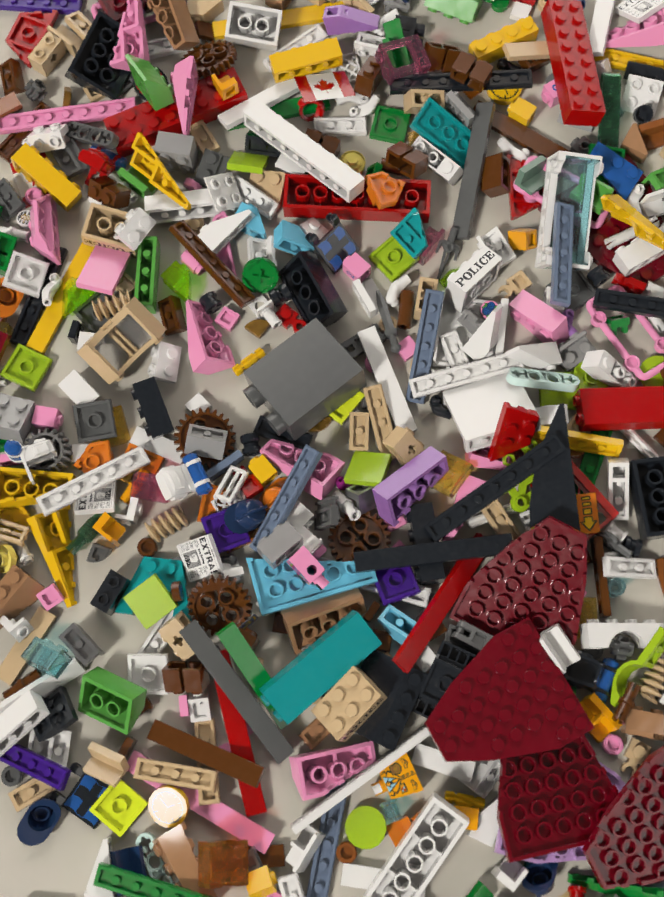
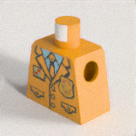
(398, 779)

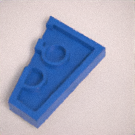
(617, 171)

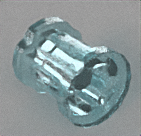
(621, 587)
(391, 811)

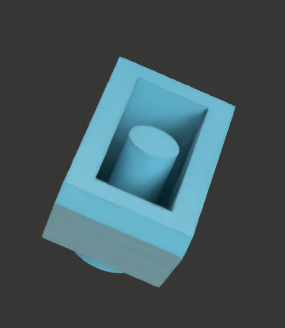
(255, 226)
(290, 238)
(396, 623)

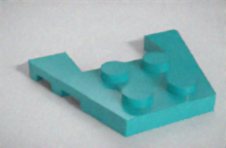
(167, 571)

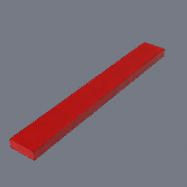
(435, 613)
(241, 746)

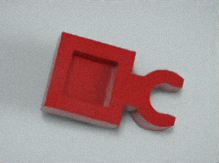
(630, 284)
(289, 318)
(251, 486)

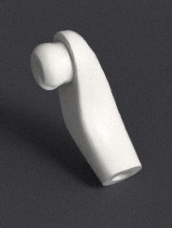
(387, 17)
(358, 99)
(365, 109)
(508, 148)
(635, 196)
(51, 288)
(395, 290)

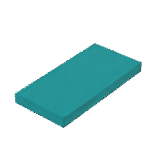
(442, 131)

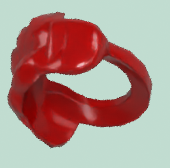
(319, 110)

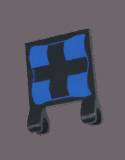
(334, 245)
(82, 796)

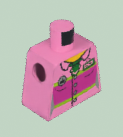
(301, 561)

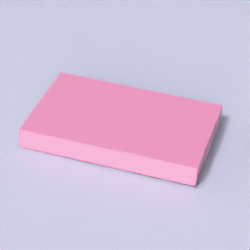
(103, 270)

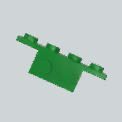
(393, 31)

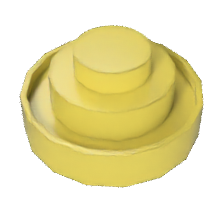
(354, 160)
(8, 557)

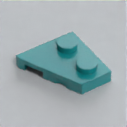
(411, 234)

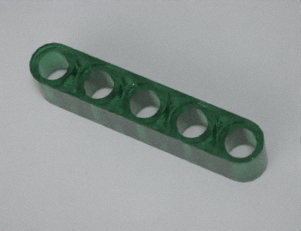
(609, 125)

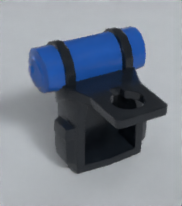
(592, 674)

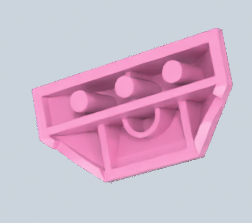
(45, 228)

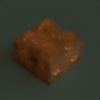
(222, 863)

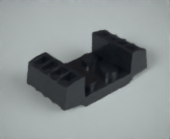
(445, 668)

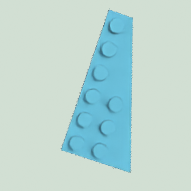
(286, 589)

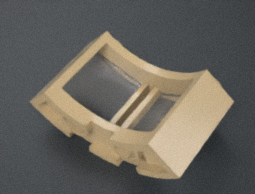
(122, 340)

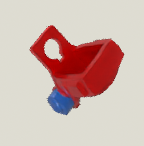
(101, 161)

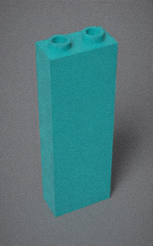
(319, 667)

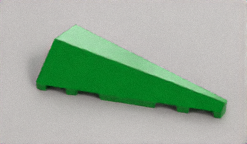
(633, 890)

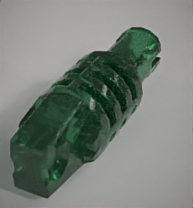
(84, 534)

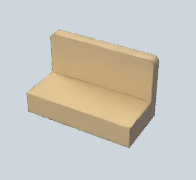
(70, 40)
(105, 764)

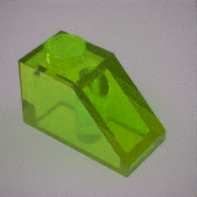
(178, 280)
(73, 297)

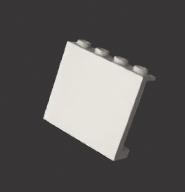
(448, 323)
(478, 408)

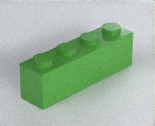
(148, 272)

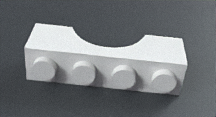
(599, 635)

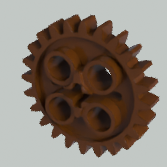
(213, 57)
(208, 420)
(372, 529)
(202, 608)

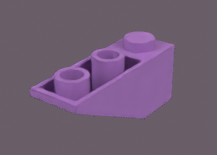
(345, 19)

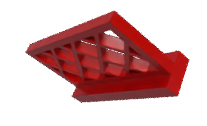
(603, 504)

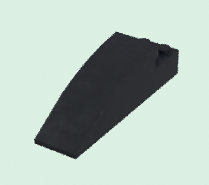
(554, 484)

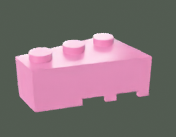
(539, 318)

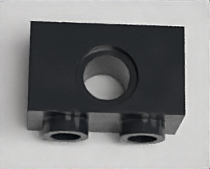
(110, 592)

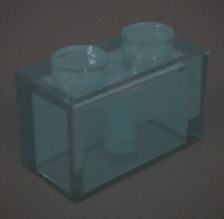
(47, 657)

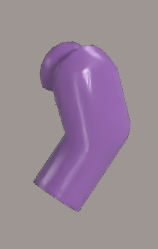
(570, 315)

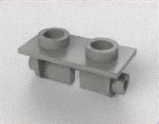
(470, 320)

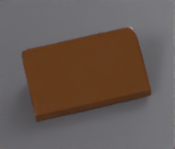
(12, 77)
(172, 315)

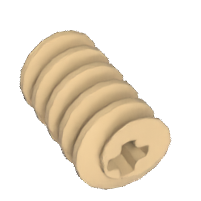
(110, 306)
(167, 524)
(653, 682)

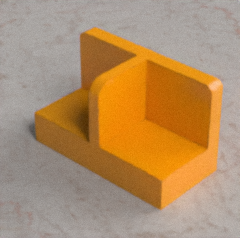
(109, 528)
(599, 716)

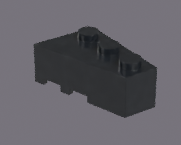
(152, 408)

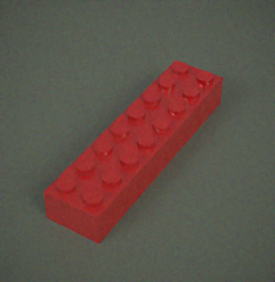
(573, 63)
(148, 121)
(310, 198)

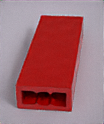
(619, 408)

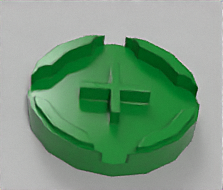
(260, 275)

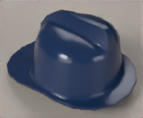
(245, 516)
(38, 822)
(540, 878)

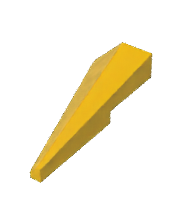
(150, 165)
(628, 214)
(52, 537)

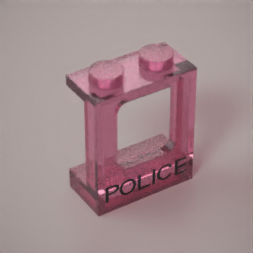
(413, 43)

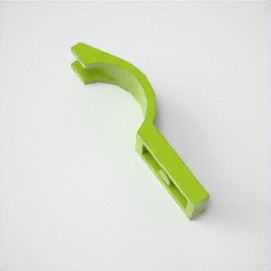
(647, 659)

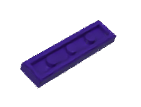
(37, 766)

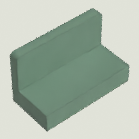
(532, 176)

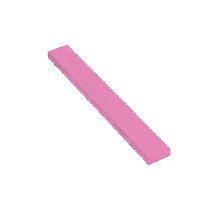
(78, 113)
(220, 814)

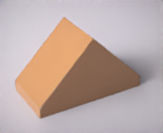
(634, 145)

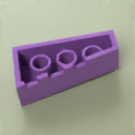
(409, 484)

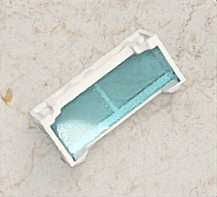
(570, 180)

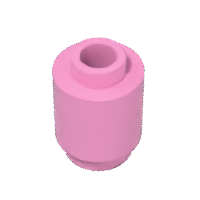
(192, 263)

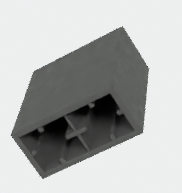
(303, 380)

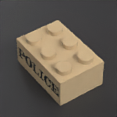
(100, 228)
(348, 704)

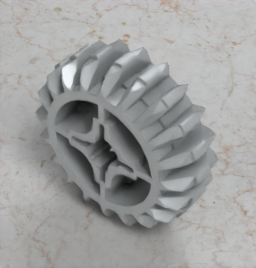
(57, 439)

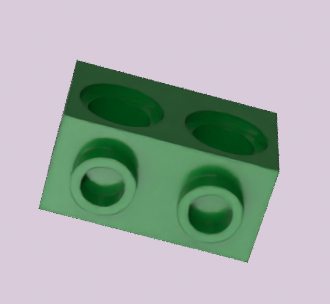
(7, 245)

